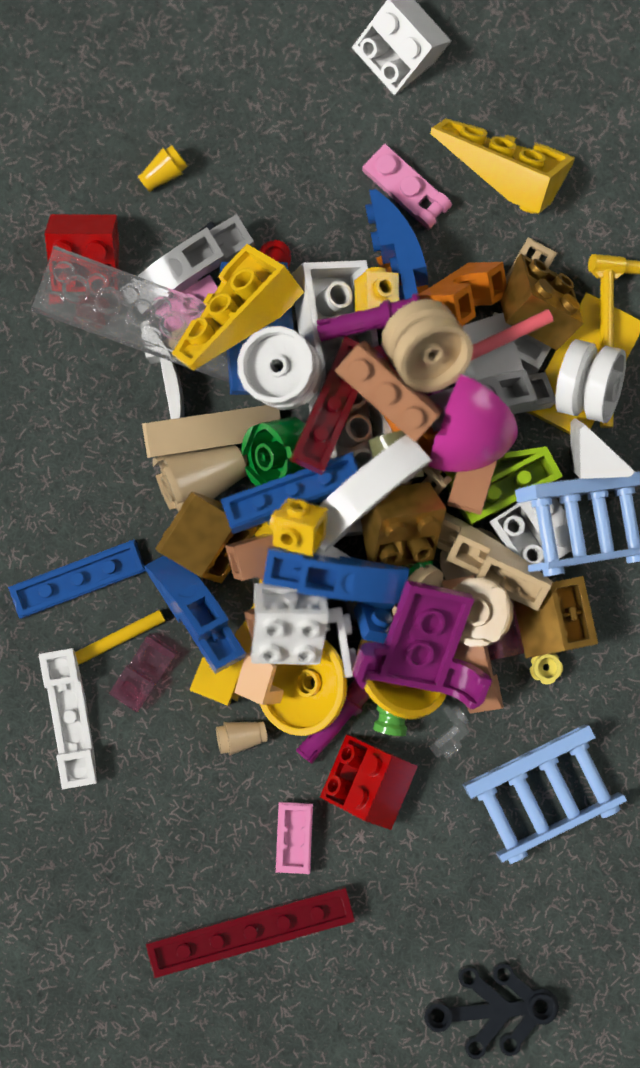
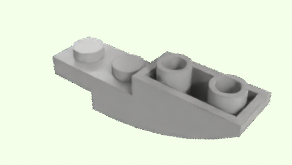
(199, 255)
(516, 389)

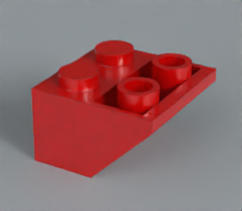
(86, 235)
(368, 782)

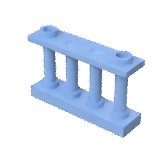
(569, 494)
(546, 758)

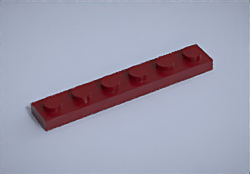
(250, 932)

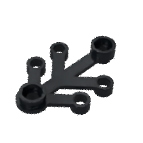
(497, 1010)

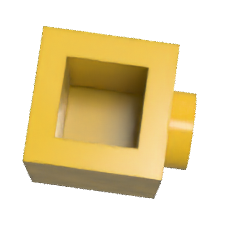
(374, 287)

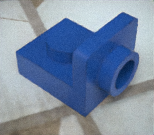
(374, 620)

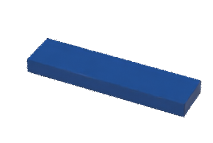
(259, 503)
(77, 579)

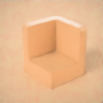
(256, 683)

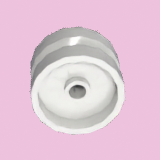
(275, 350)
(590, 380)

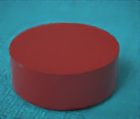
(277, 250)

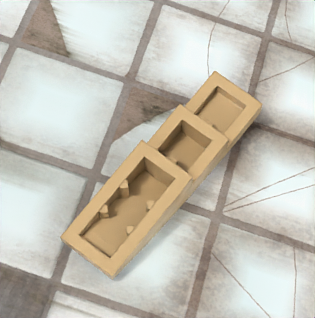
(203, 430)
(493, 561)

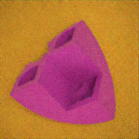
(474, 430)

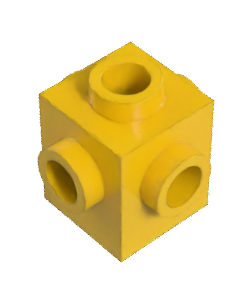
(299, 526)

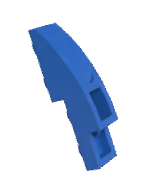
(397, 244)
(335, 577)
(198, 611)

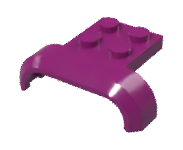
(423, 646)

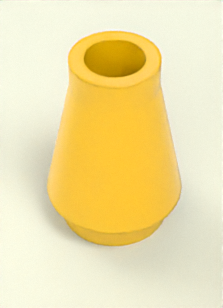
(163, 168)

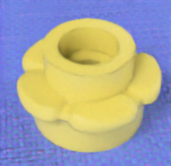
(549, 676)

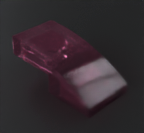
(143, 673)

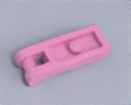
(406, 186)

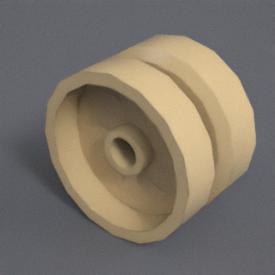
(427, 345)

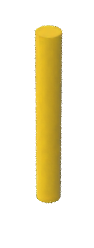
(120, 636)

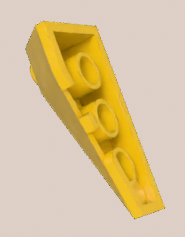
(517, 173)
(250, 296)

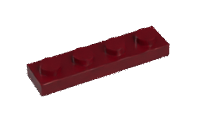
(326, 416)

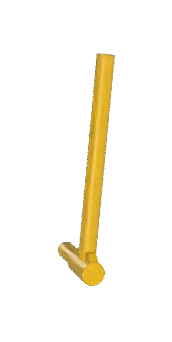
(608, 269)

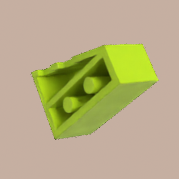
(512, 472)

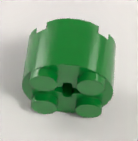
(270, 449)

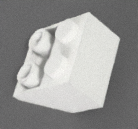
(400, 43)
(521, 534)

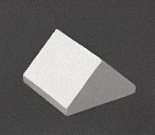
(592, 456)

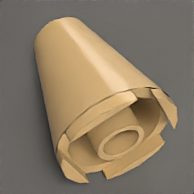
(199, 471)

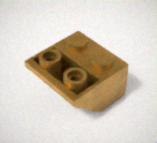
(535, 289)
(404, 526)
(199, 538)
(561, 621)

